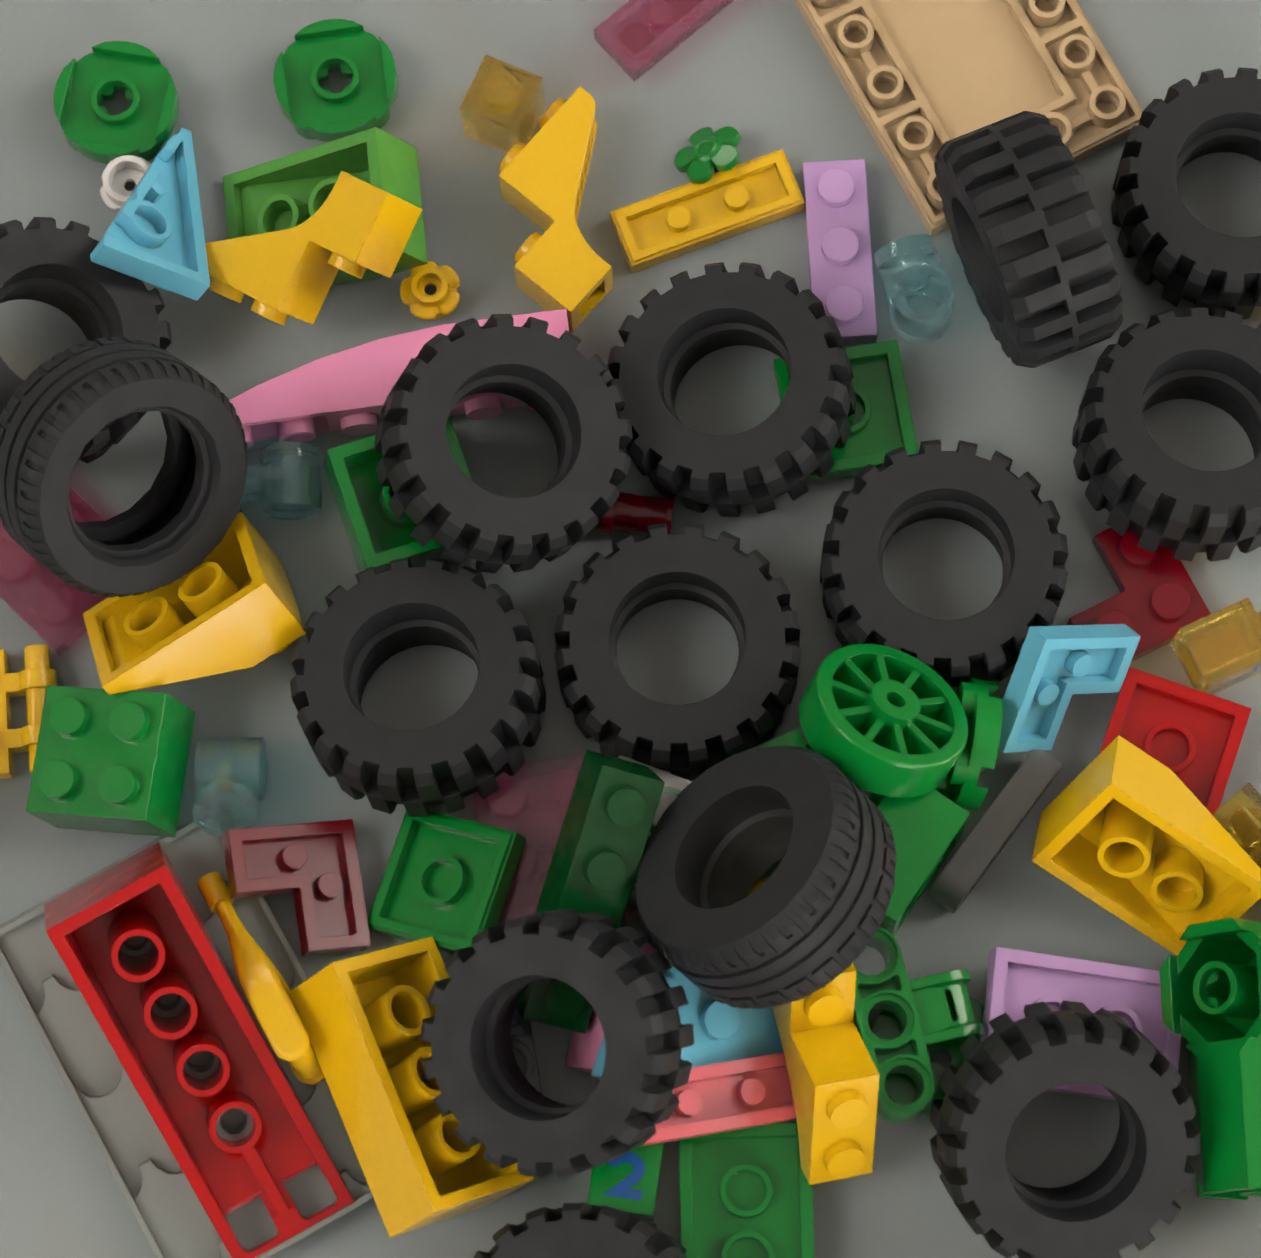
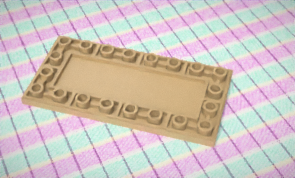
(958, 65)

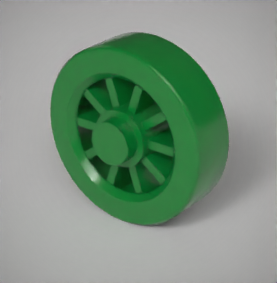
(883, 720)

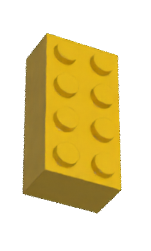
(367, 1040)

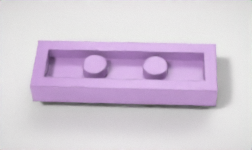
(841, 245)

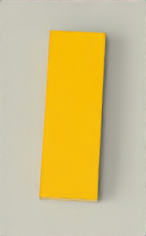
(707, 212)

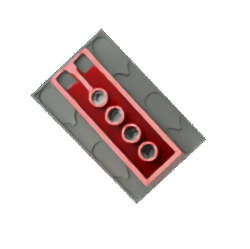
(171, 1062)

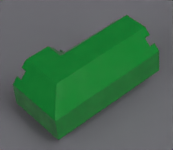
(1216, 1004)

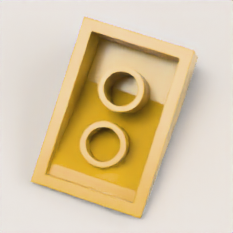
(205, 624)
(1144, 847)

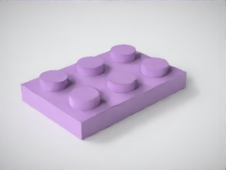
(1031, 977)

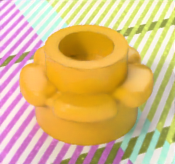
(431, 306)

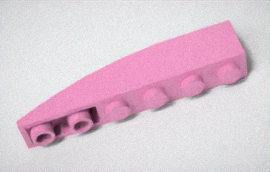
(352, 386)

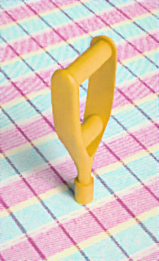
(263, 986)

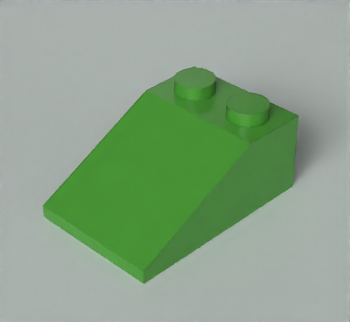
(295, 186)

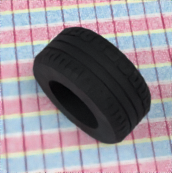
(806, 916)

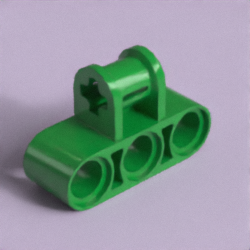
(932, 1016)

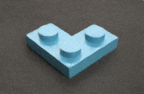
(1051, 669)

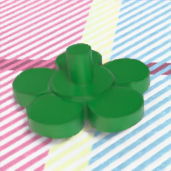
(708, 153)

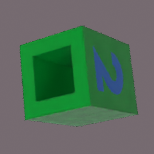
(629, 1181)

